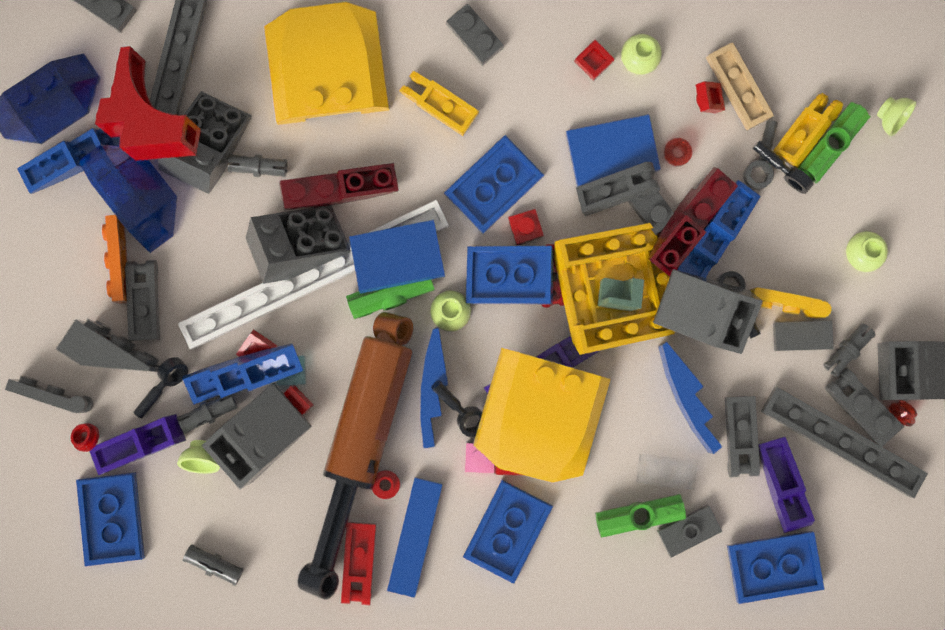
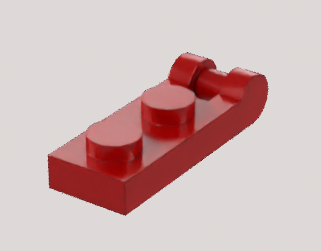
(358, 562)

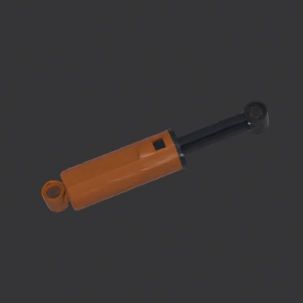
(360, 439)

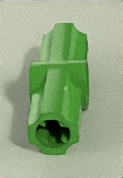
(844, 130)
(386, 299)
(658, 512)

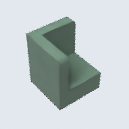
(621, 294)

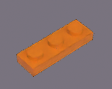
(115, 258)

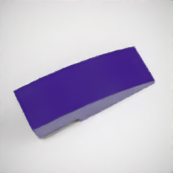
(137, 444)
(785, 485)

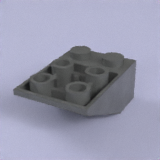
(219, 136)
(295, 242)
(708, 311)
(92, 345)
(911, 370)
(256, 436)

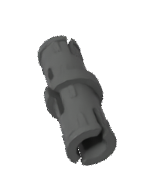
(257, 165)
(849, 349)
(207, 413)
(213, 564)

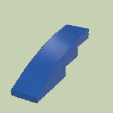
(62, 160)
(721, 231)
(433, 371)
(243, 372)
(684, 387)

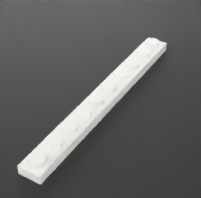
(271, 296)

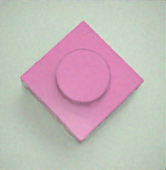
(477, 461)

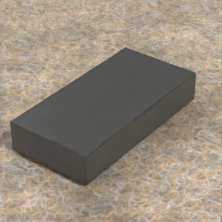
(803, 335)

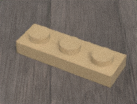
(739, 86)

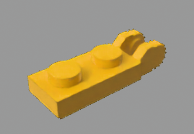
(441, 104)
(807, 130)
(793, 303)

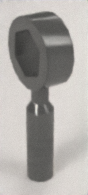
(767, 139)

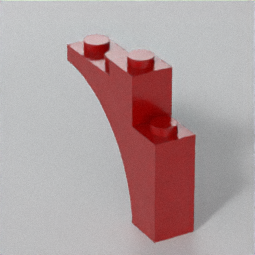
(141, 128)

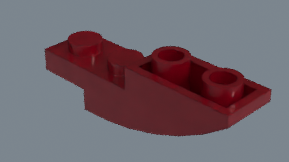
(339, 187)
(689, 219)

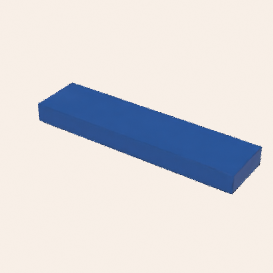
(414, 537)

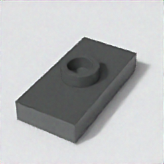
(689, 532)

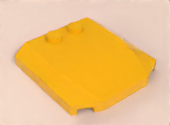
(325, 62)
(617, 256)
(540, 417)

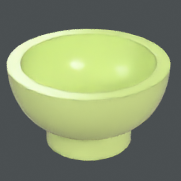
(641, 54)
(895, 114)
(867, 251)
(450, 311)
(197, 460)

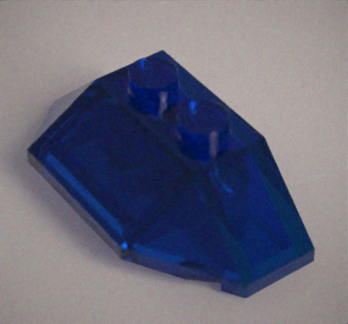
(48, 100)
(133, 193)

